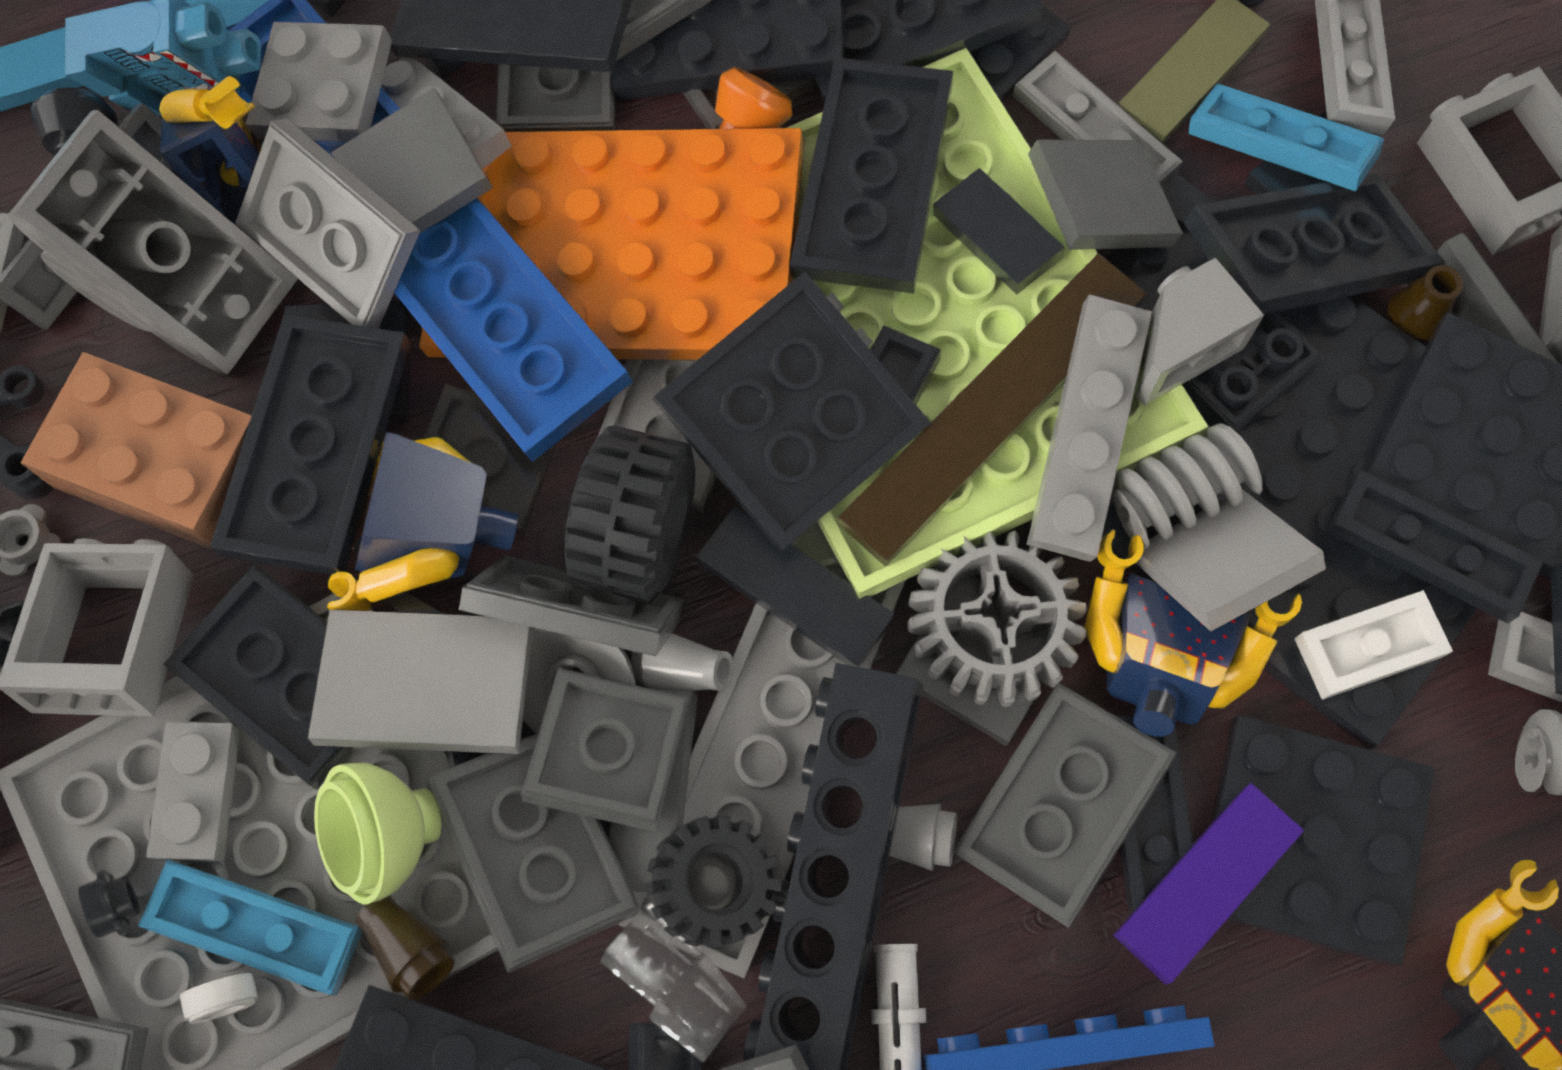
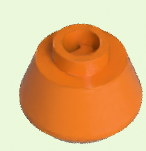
(750, 102)

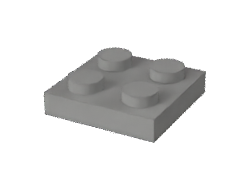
(320, 79)

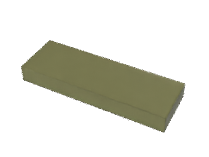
(1194, 67)

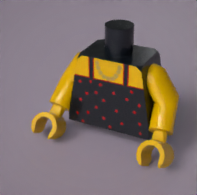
(1506, 981)

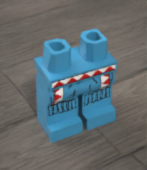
(149, 50)

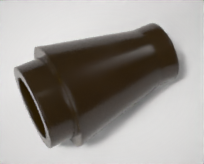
(1425, 302)
(407, 950)

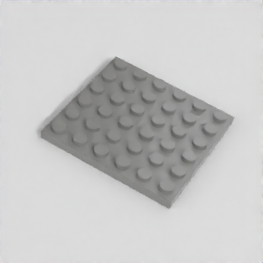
(90, 809)

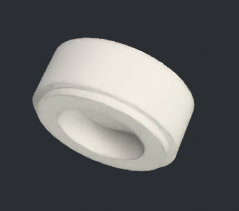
(219, 998)

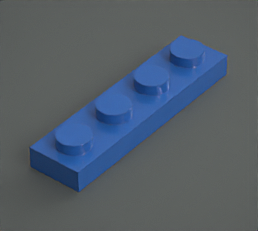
(1096, 1041)

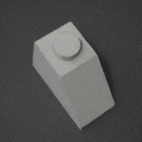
(1194, 327)

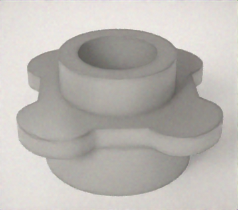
(15, 525)

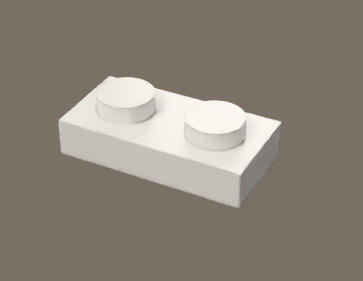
(1373, 644)

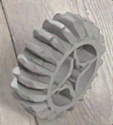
(1023, 612)

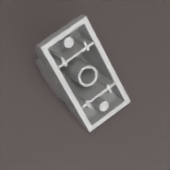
(150, 246)

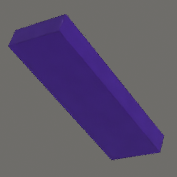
(1208, 883)

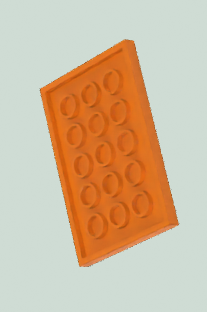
(653, 230)

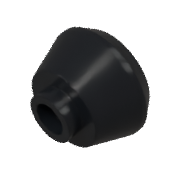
(62, 111)

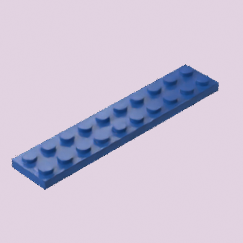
(487, 303)

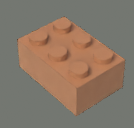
(140, 448)

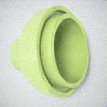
(372, 829)

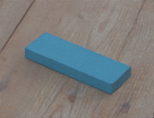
(1286, 136)
(251, 927)

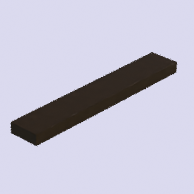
(979, 418)

